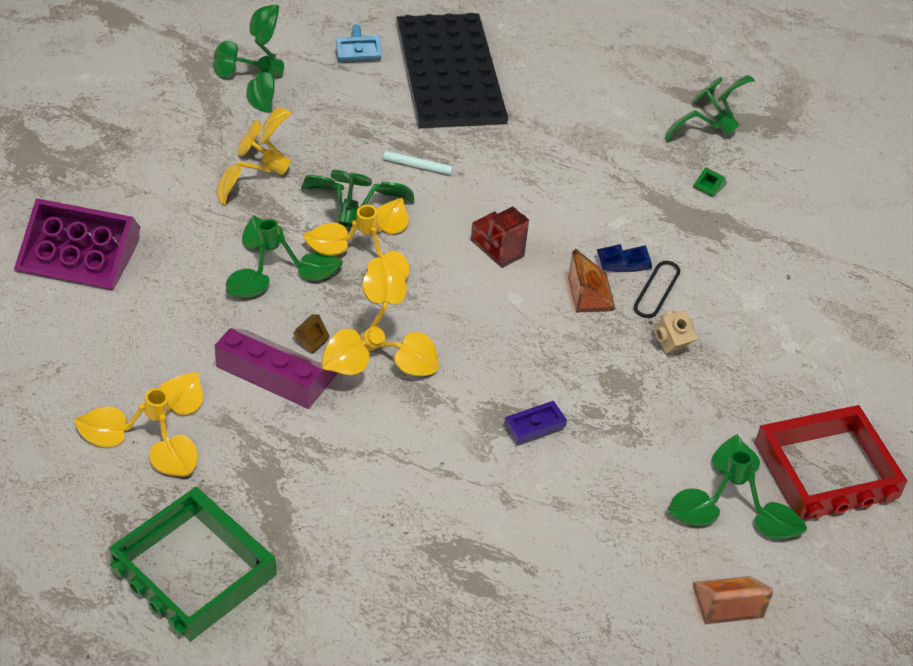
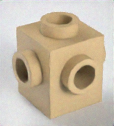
(675, 331)

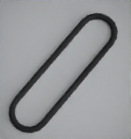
(647, 285)

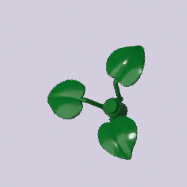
(259, 90)
(724, 119)
(348, 208)
(268, 235)
(738, 465)

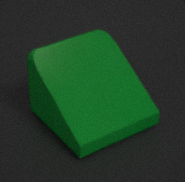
(710, 182)

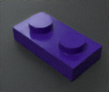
(535, 422)

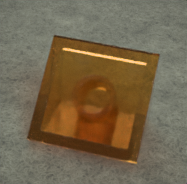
(589, 285)
(732, 599)

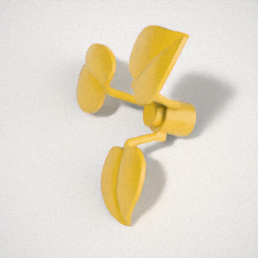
(272, 159)
(390, 218)
(349, 351)
(172, 456)

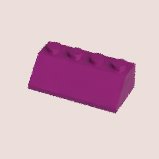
(272, 366)

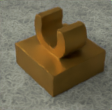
(311, 333)

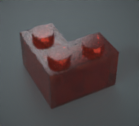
(501, 235)

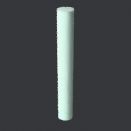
(417, 162)

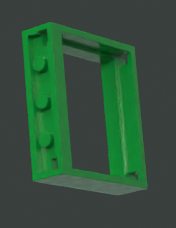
(225, 528)

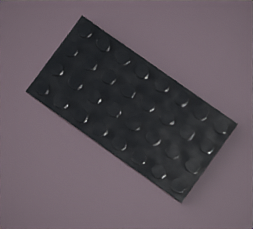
(450, 71)

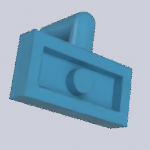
(358, 46)

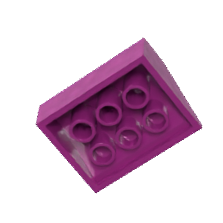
(77, 244)

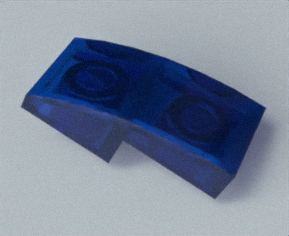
(629, 260)

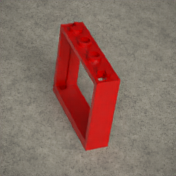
(821, 425)

